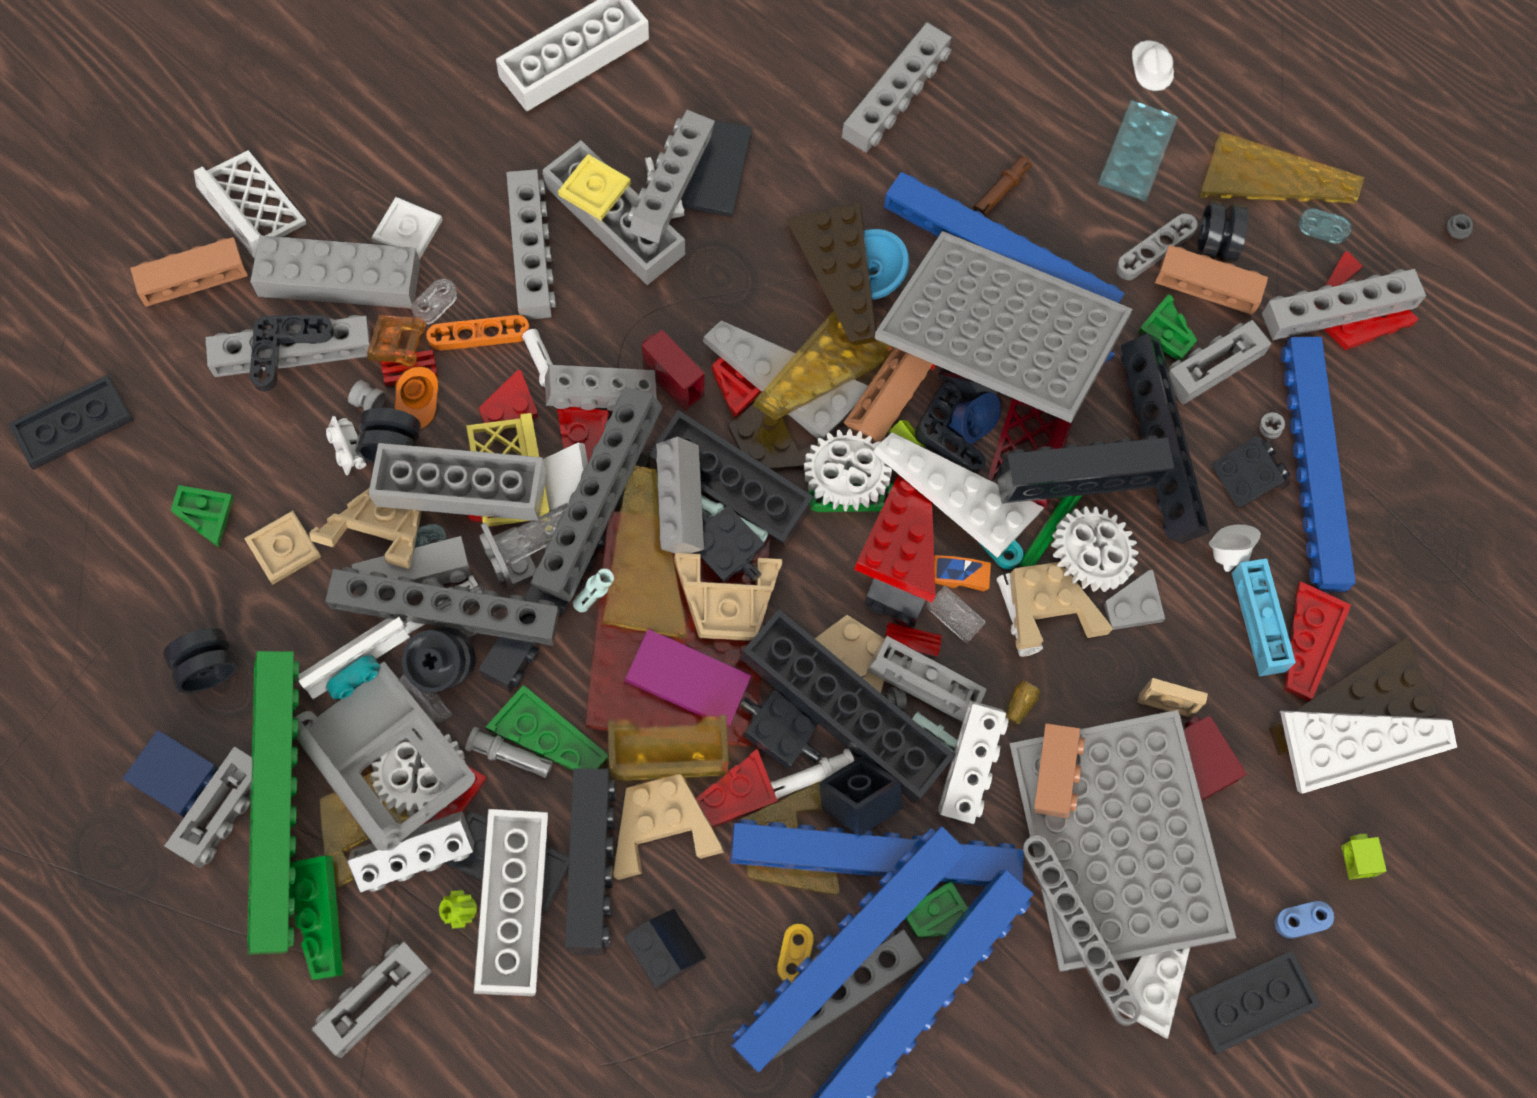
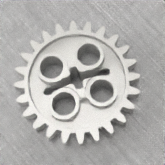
(846, 470)
(1094, 549)
(394, 768)

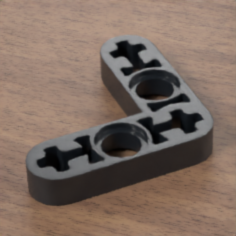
(278, 335)
(940, 434)

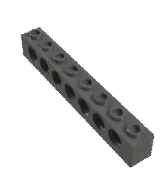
(599, 507)
(345, 581)

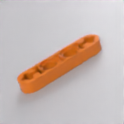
(478, 328)

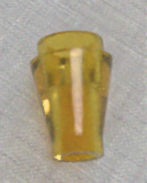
(1022, 701)

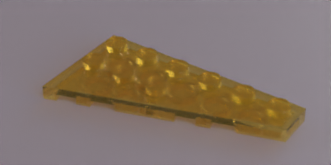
(1263, 172)
(819, 368)
(644, 574)

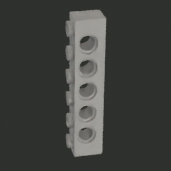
(922, 57)
(671, 176)
(522, 186)
(1283, 323)
(355, 345)

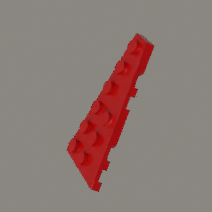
(902, 543)

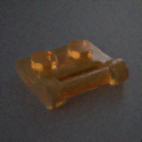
(388, 336)

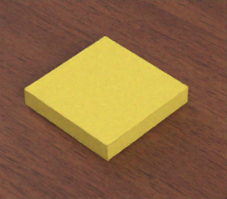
(594, 187)

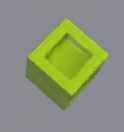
(1363, 857)

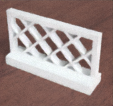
(229, 208)
(373, 642)

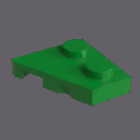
(1170, 329)
(203, 511)
(937, 913)

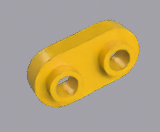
(794, 953)

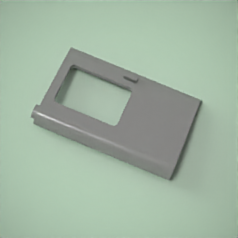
(364, 729)

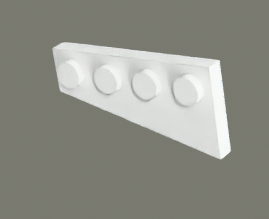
(1157, 987)

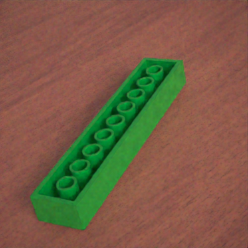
(271, 803)

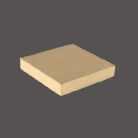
(282, 547)
(1172, 697)

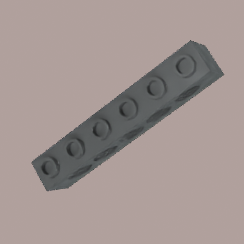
(905, 959)

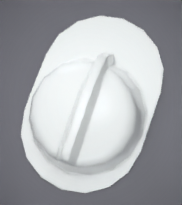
(1152, 65)
(1234, 545)

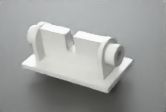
(341, 435)

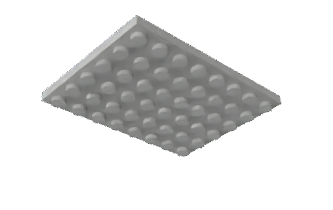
(1005, 325)
(1133, 844)

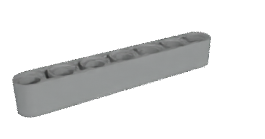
(1081, 944)

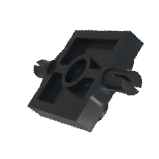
(729, 545)
(780, 729)

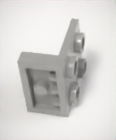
(513, 574)

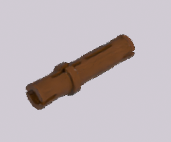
(1009, 179)

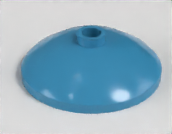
(888, 257)

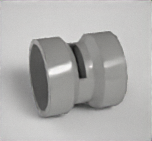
(365, 396)

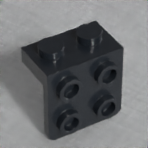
(1251, 471)

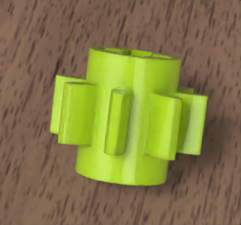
(457, 909)

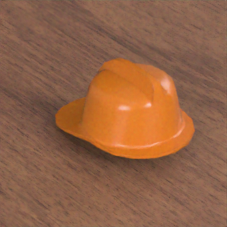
(417, 394)

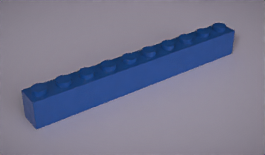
(939, 213)
(1318, 465)
(859, 855)
(848, 949)
(928, 990)

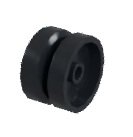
(1222, 230)
(385, 427)
(438, 659)
(200, 660)

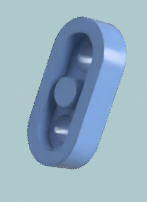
(1305, 919)

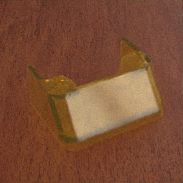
(668, 750)

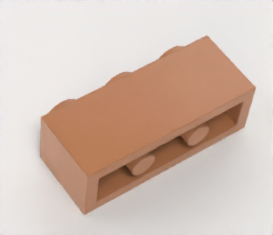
(1058, 771)

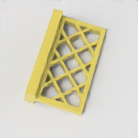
(527, 447)

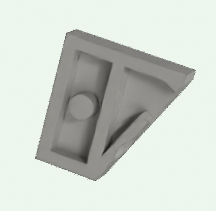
(1135, 604)

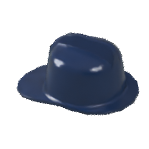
(975, 417)

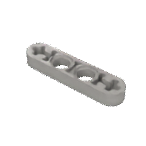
(1156, 246)

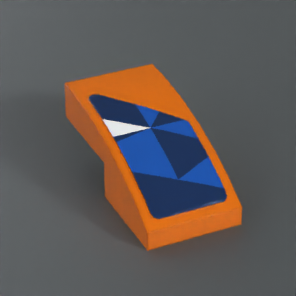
(962, 572)

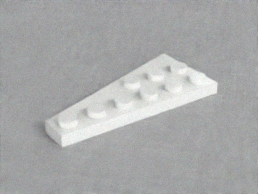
(959, 493)
(1347, 746)

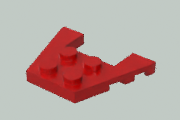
(1366, 330)

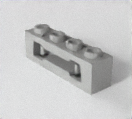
(1249, 347)
(924, 678)
(187, 838)
(353, 998)

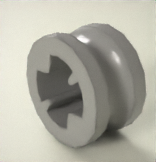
(1268, 432)

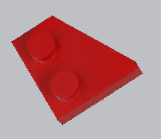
(735, 387)
(509, 401)

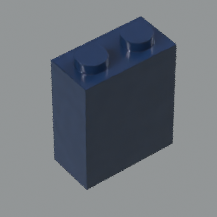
(170, 773)

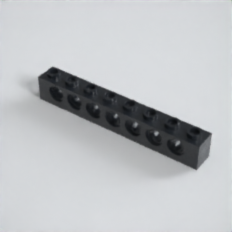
(1193, 519)

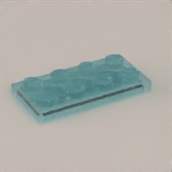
(1138, 150)

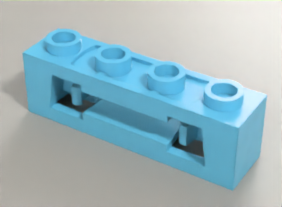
(1263, 617)

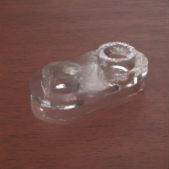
(437, 301)

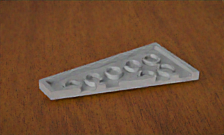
(761, 362)

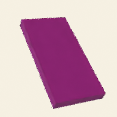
(687, 677)

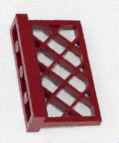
(1057, 438)

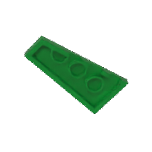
(542, 730)
(317, 915)

